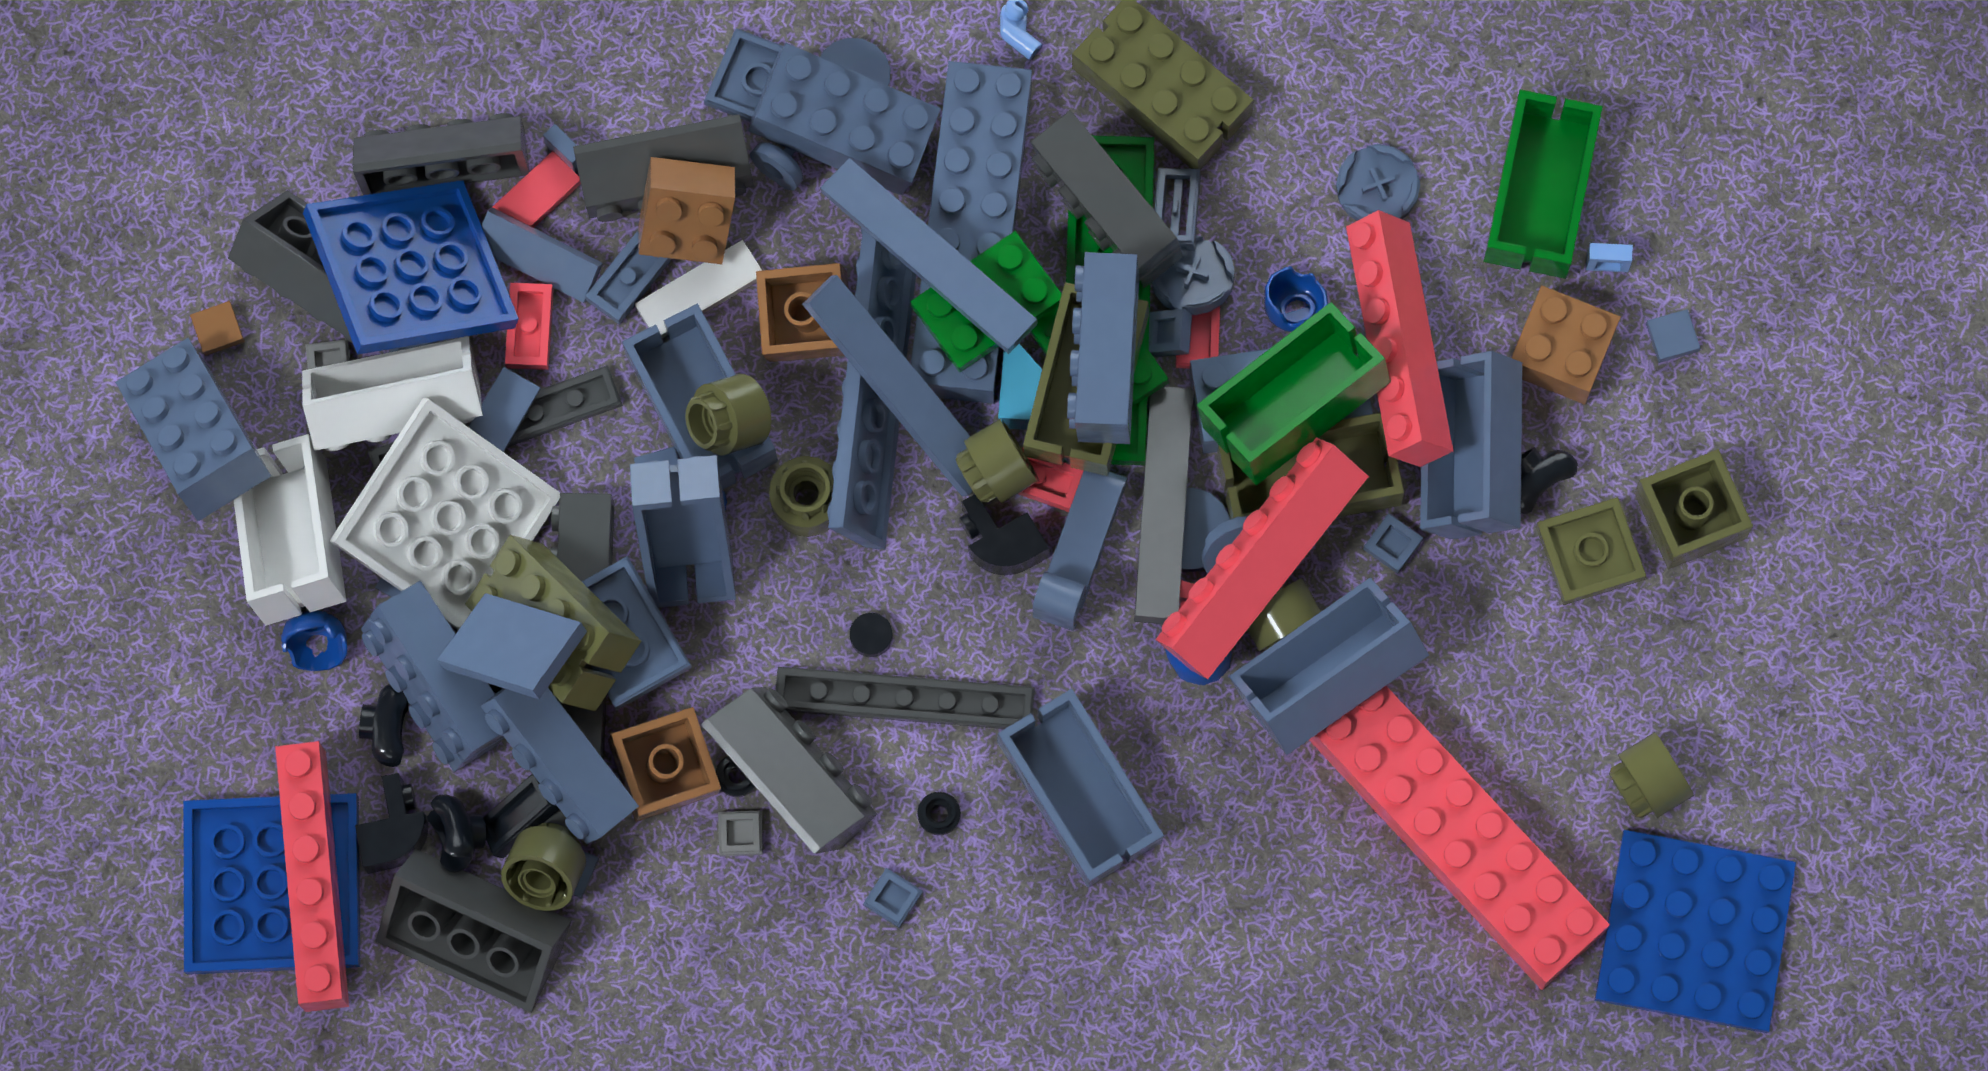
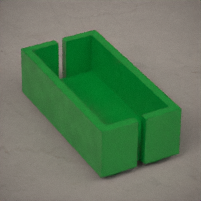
(1543, 184)
(1293, 393)

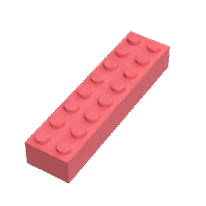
(1462, 836)

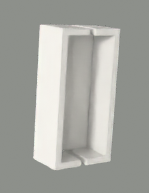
(380, 392)
(287, 534)

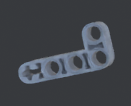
(1079, 549)

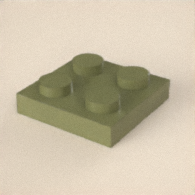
(1590, 551)

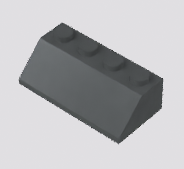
(441, 154)
(617, 169)
(281, 253)
(791, 769)
(471, 930)

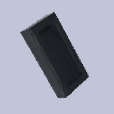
(516, 812)

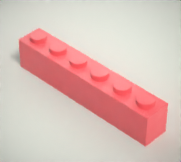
(1400, 330)
(1261, 557)
(312, 876)

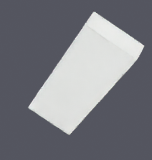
(706, 285)

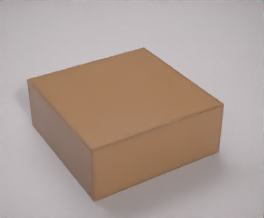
(217, 328)

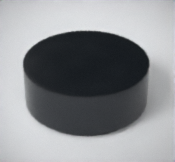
(871, 634)

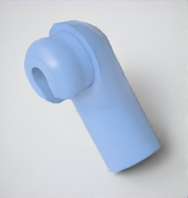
(1013, 28)

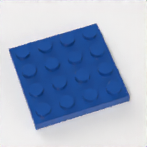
(410, 266)
(240, 888)
(1695, 931)

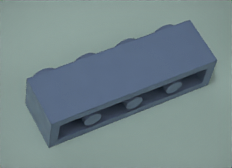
(561, 761)

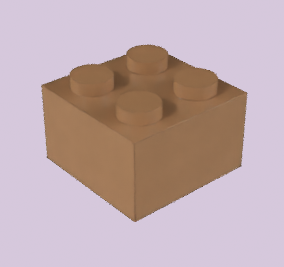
(686, 210)
(785, 324)
(1564, 344)
(664, 763)

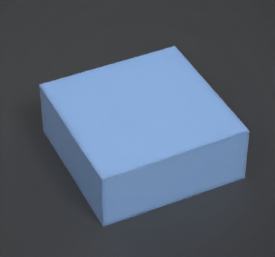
(1609, 257)

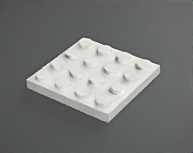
(442, 510)

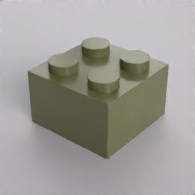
(1693, 509)

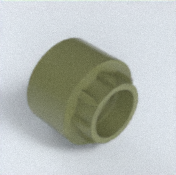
(729, 415)
(995, 464)
(788, 481)
(1283, 614)
(1650, 778)
(544, 867)

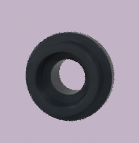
(728, 787)
(938, 799)

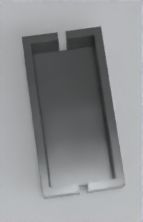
(1104, 196)

